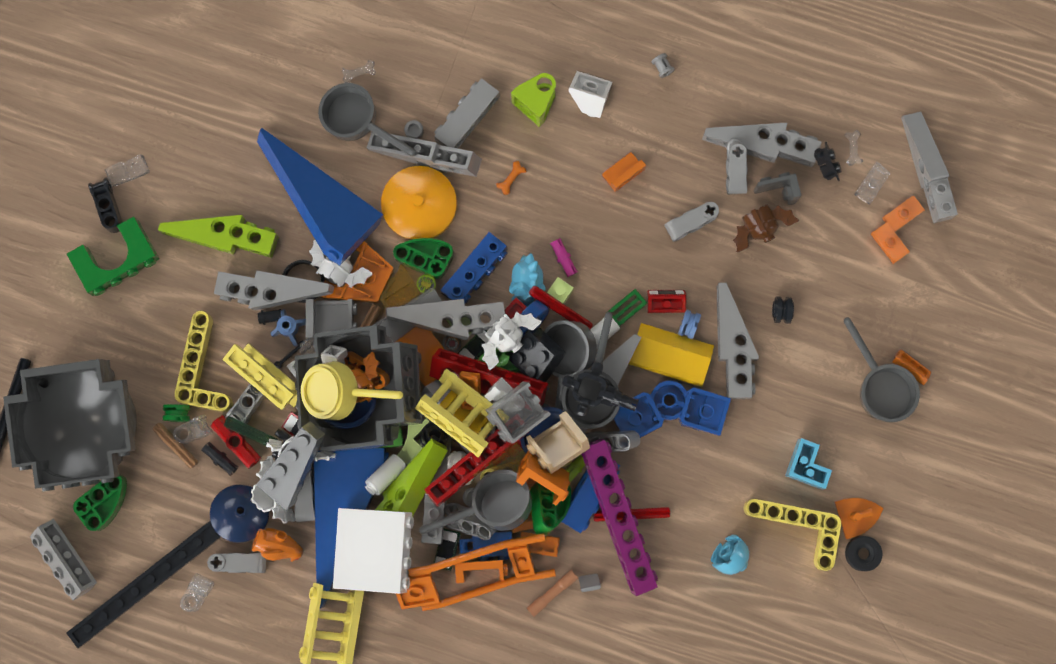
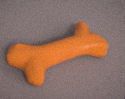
(505, 186)

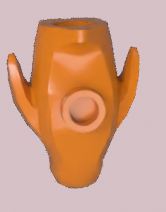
(276, 545)

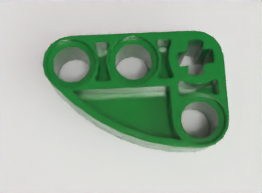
(430, 251)
(103, 509)
(544, 513)

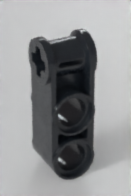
(103, 193)

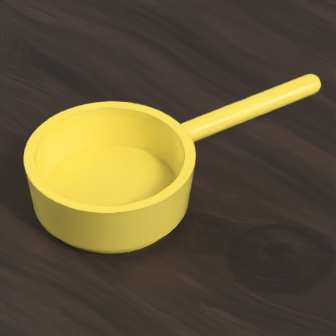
(332, 391)

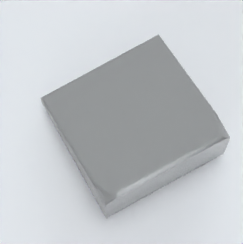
(589, 582)

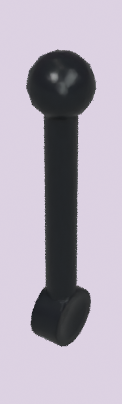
(279, 363)

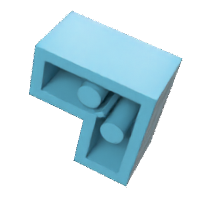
(803, 468)

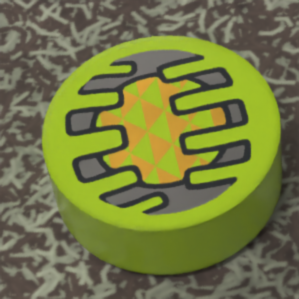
(425, 282)

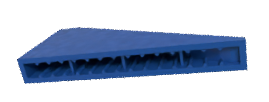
(330, 210)
(339, 485)

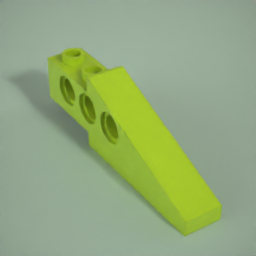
(205, 233)
(408, 488)

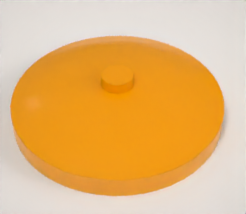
(418, 203)

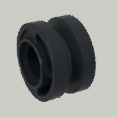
(783, 310)
(432, 429)

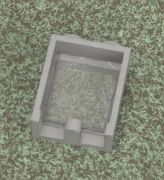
(516, 413)

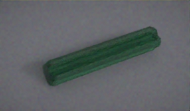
(247, 430)

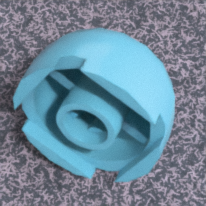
(732, 556)

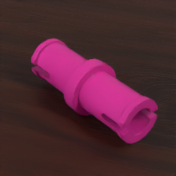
(563, 257)

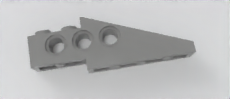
(768, 148)
(429, 154)
(929, 168)
(287, 289)
(430, 316)
(728, 328)
(617, 362)
(431, 511)

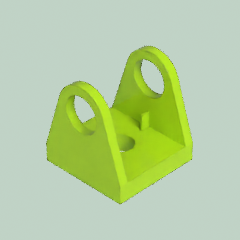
(532, 100)

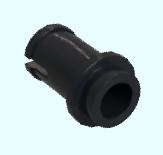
(269, 316)

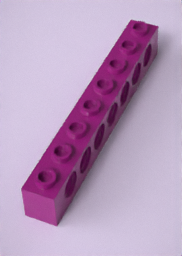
(647, 580)

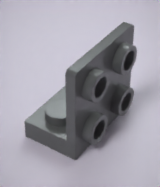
(789, 182)

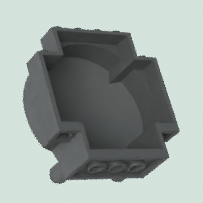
(401, 364)
(71, 424)

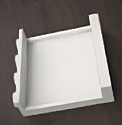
(373, 550)

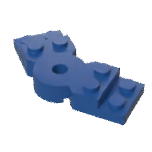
(693, 408)

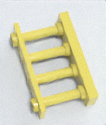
(262, 375)
(451, 425)
(346, 637)

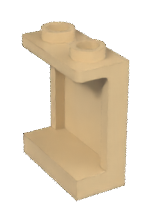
(558, 444)

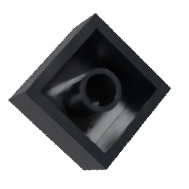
(538, 355)

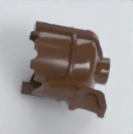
(762, 225)

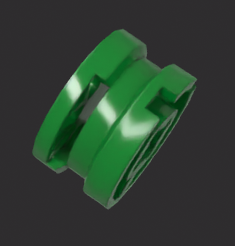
(176, 413)

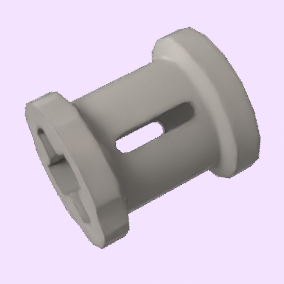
(663, 65)

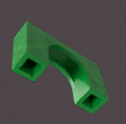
(139, 255)

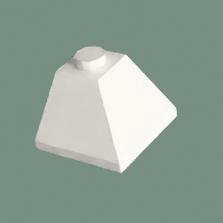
(590, 93)

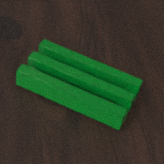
(633, 312)

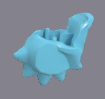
(525, 276)

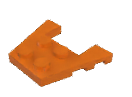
(374, 284)

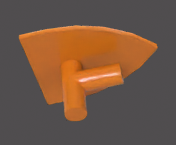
(857, 515)

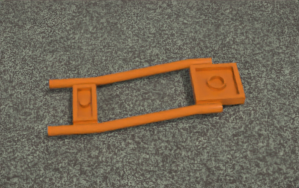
(423, 589)

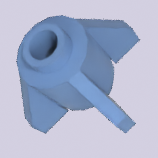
(291, 331)

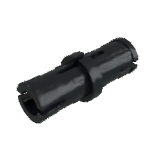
(219, 458)

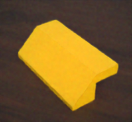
(672, 355)

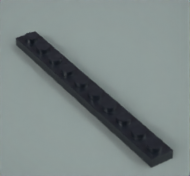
(143, 585)

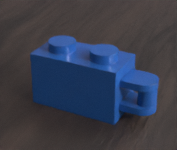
(479, 543)

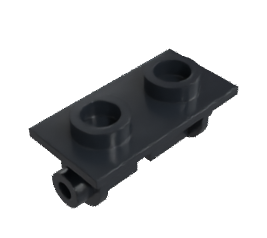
(830, 168)

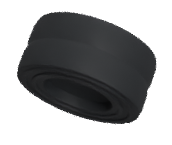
(874, 549)

